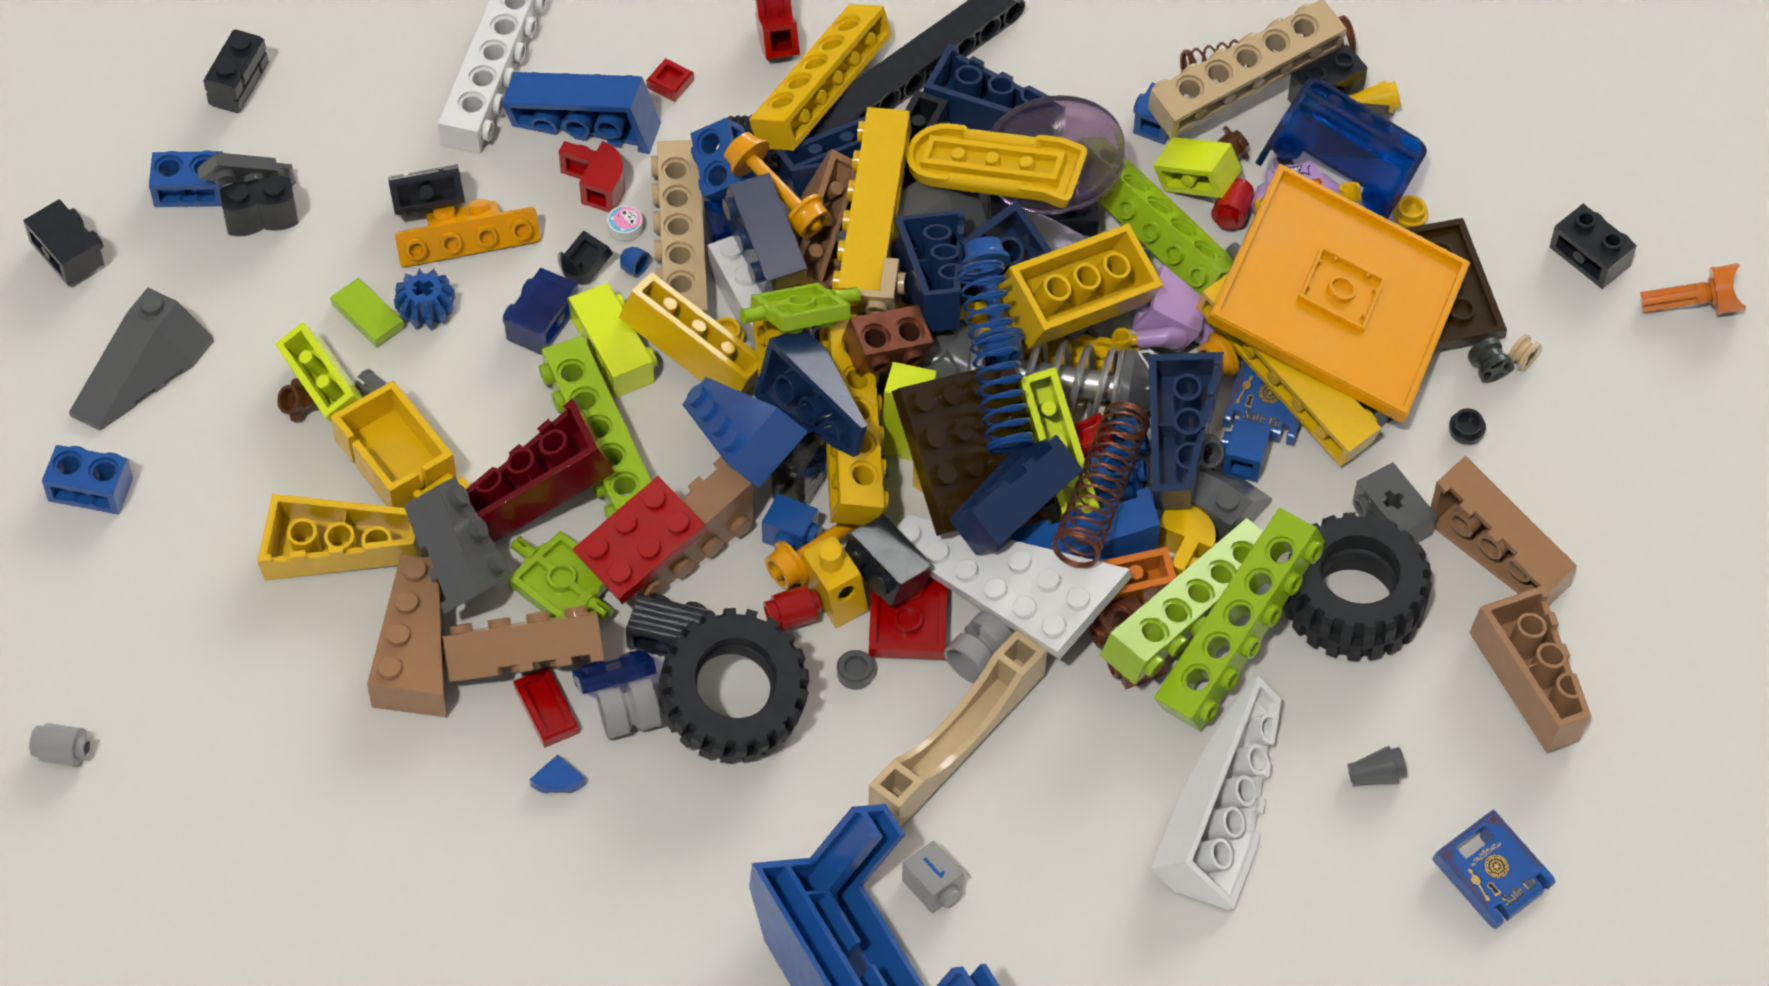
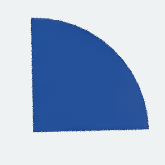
(557, 777)

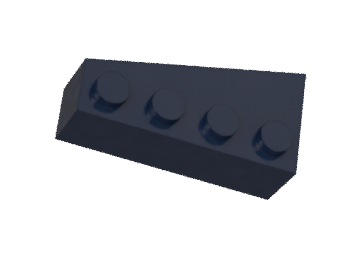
(974, 92)
(931, 256)
(1181, 414)

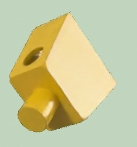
(830, 572)

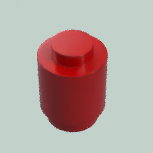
(1235, 205)
(793, 607)

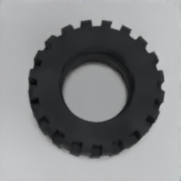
(1362, 627)
(744, 637)

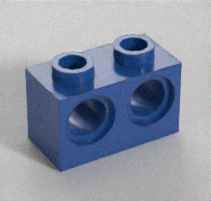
(711, 162)
(176, 180)
(1139, 471)
(86, 485)

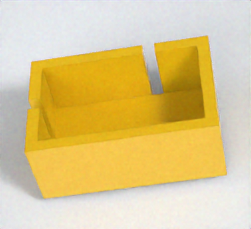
(392, 444)

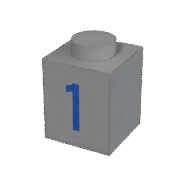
(933, 877)

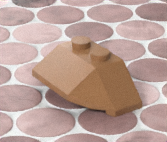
(821, 249)

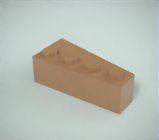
(522, 644)

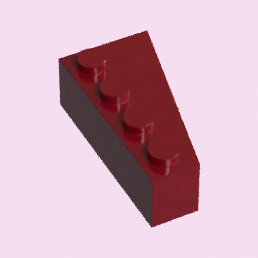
(541, 474)

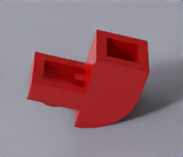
(776, 28)
(599, 173)

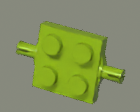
(801, 307)
(556, 578)

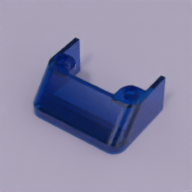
(1350, 142)

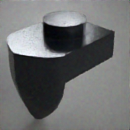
(584, 258)

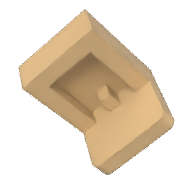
(892, 284)

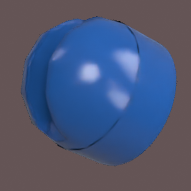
(634, 261)

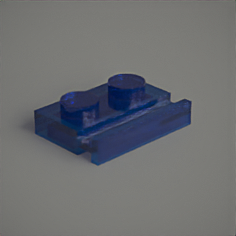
(603, 674)

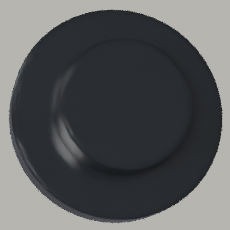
(1467, 426)

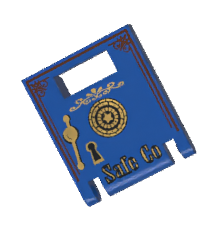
(1258, 403)
(1497, 874)

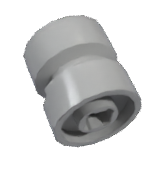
(974, 648)
(628, 708)

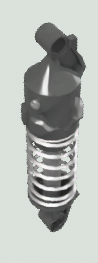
(1125, 383)

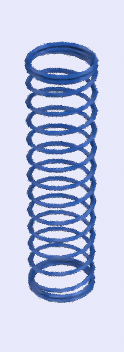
(1025, 438)

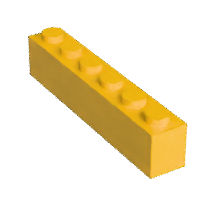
(873, 199)
(1325, 412)

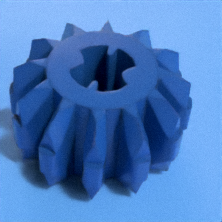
(424, 298)

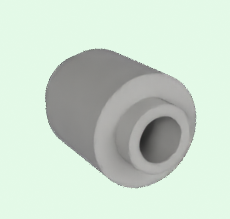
(60, 744)

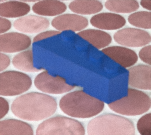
(584, 106)
(743, 429)
(1131, 532)

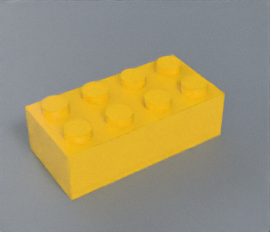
(1079, 285)

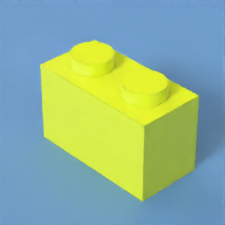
(1197, 167)

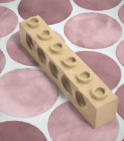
(1179, 113)
(679, 221)

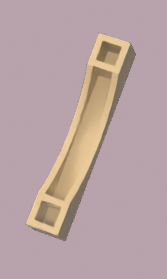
(921, 771)

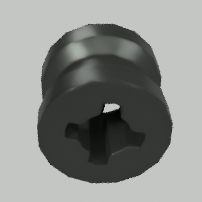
(1490, 360)

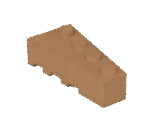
(725, 508)
(1497, 533)
(410, 648)
(1533, 665)

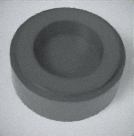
(855, 669)

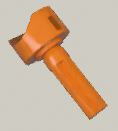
(1717, 291)

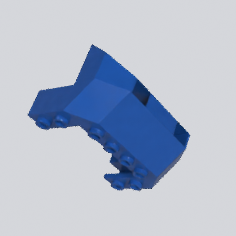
(824, 920)

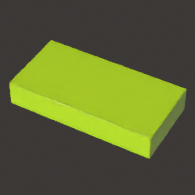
(367, 312)

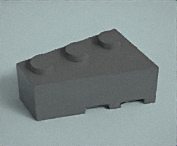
(457, 543)

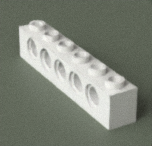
(487, 72)

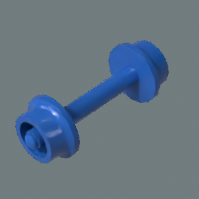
(992, 249)

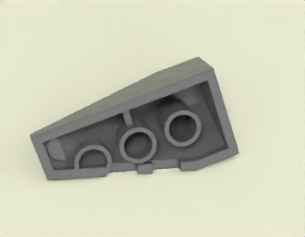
(1223, 498)

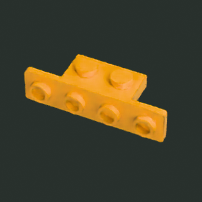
(466, 231)

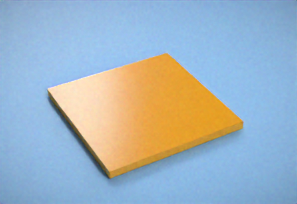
(1339, 293)

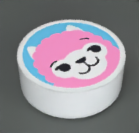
(625, 223)

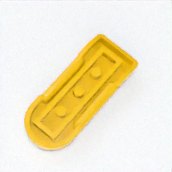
(996, 163)

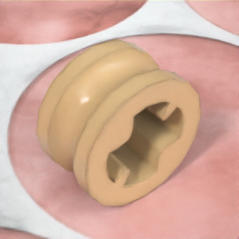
(1525, 352)

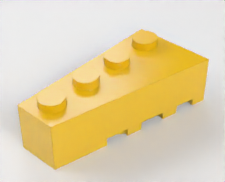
(332, 536)

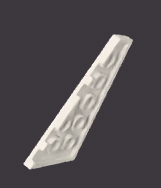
(1021, 584)

